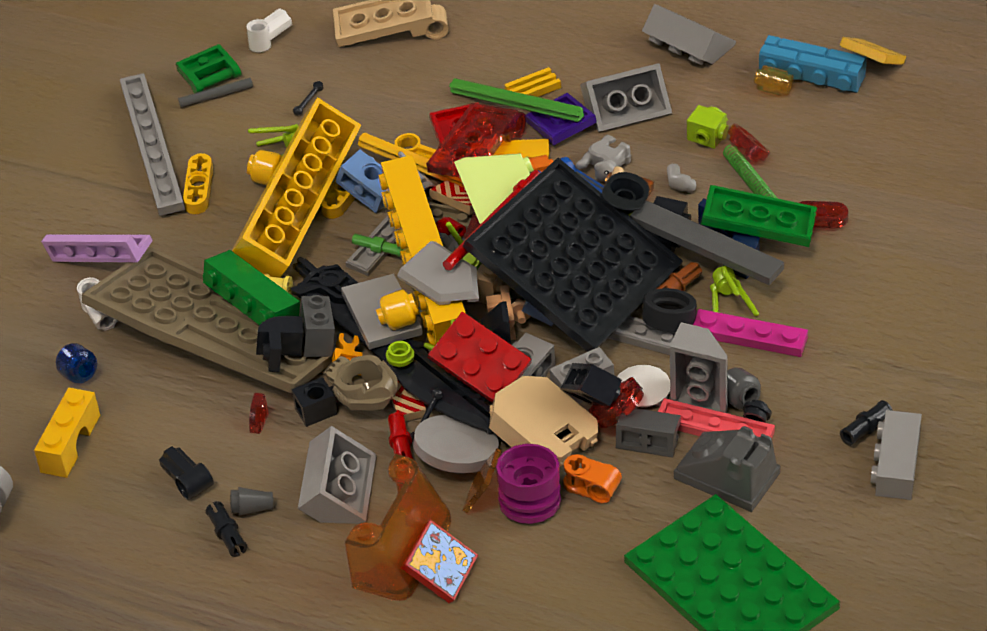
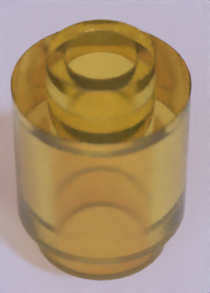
(773, 80)

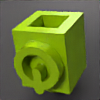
(707, 126)

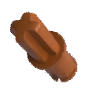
(683, 277)

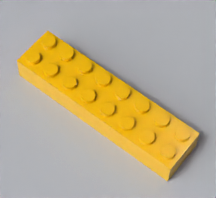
(296, 189)
(415, 229)

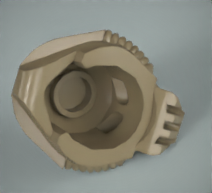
(364, 392)

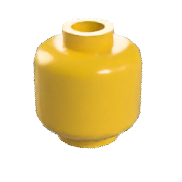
(262, 166)
(397, 310)

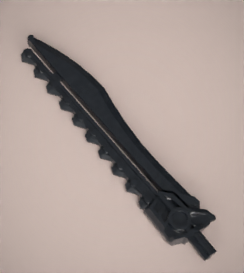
(421, 374)

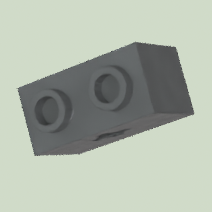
(317, 326)

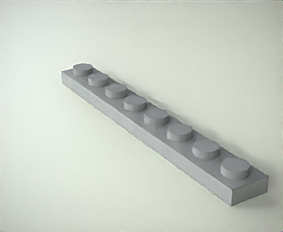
(152, 145)

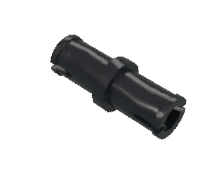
(865, 423)
(226, 529)

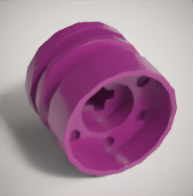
(528, 483)

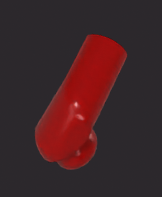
(442, 228)

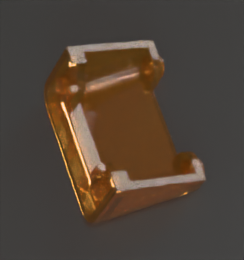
(379, 551)

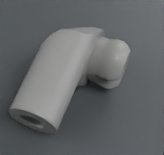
(679, 181)

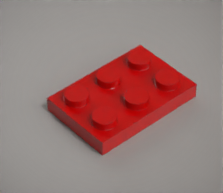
(478, 357)

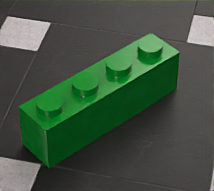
(248, 288)

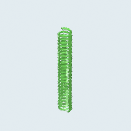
(745, 177)

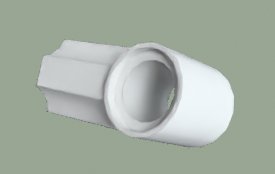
(261, 31)
(100, 319)

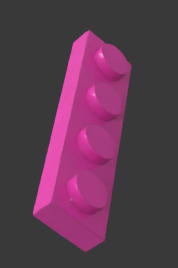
(753, 332)

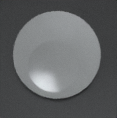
(453, 444)

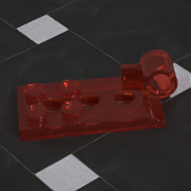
(460, 143)

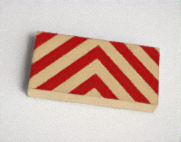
(453, 196)
(407, 404)

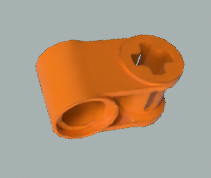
(593, 480)

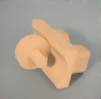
(514, 310)

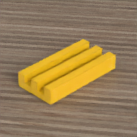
(535, 83)

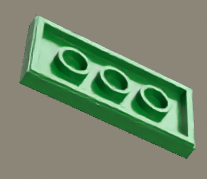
(759, 215)

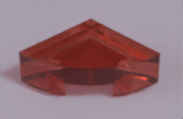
(258, 413)

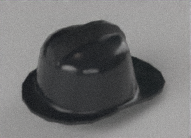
(626, 192)

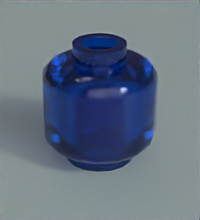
(76, 363)

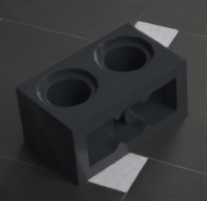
(591, 384)

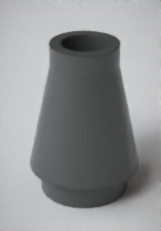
(249, 501)

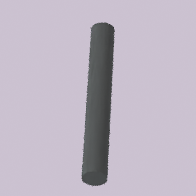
(215, 92)

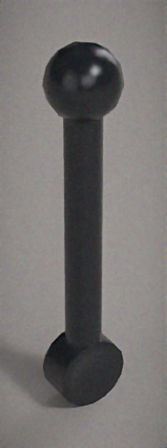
(317, 86)
(436, 394)

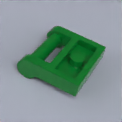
(205, 63)

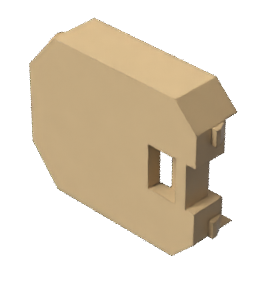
(538, 410)

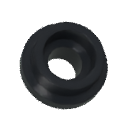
(756, 410)

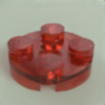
(627, 401)

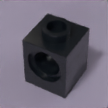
(314, 401)

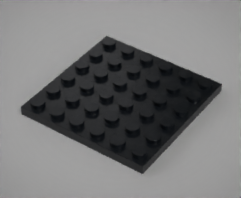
(572, 255)

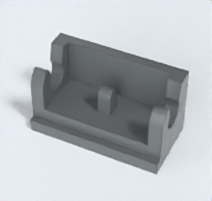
(648, 432)

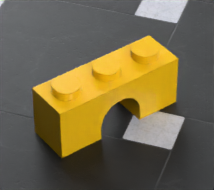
(57, 446)

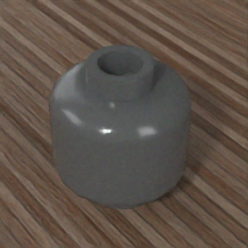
(741, 387)

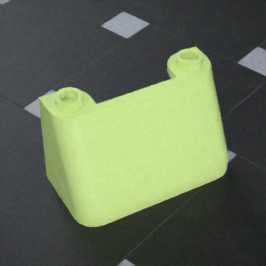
(491, 179)

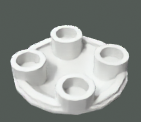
(652, 380)

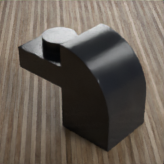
(279, 337)

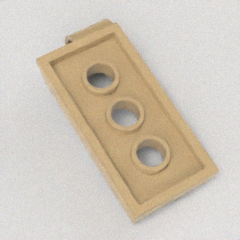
(421, 20)

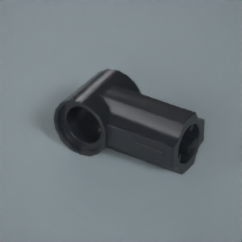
(188, 475)

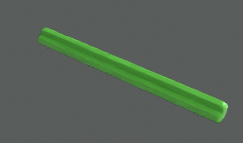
(517, 100)

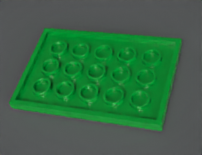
(729, 574)

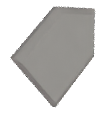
(430, 278)

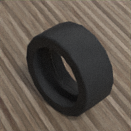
(667, 308)

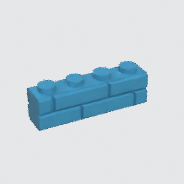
(814, 63)

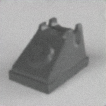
(731, 465)

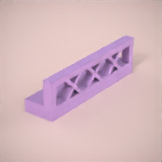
(96, 247)

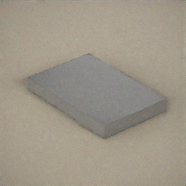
(364, 300)

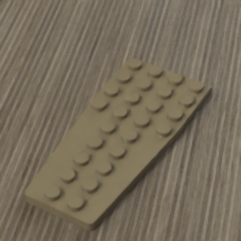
(177, 308)

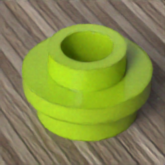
(399, 354)

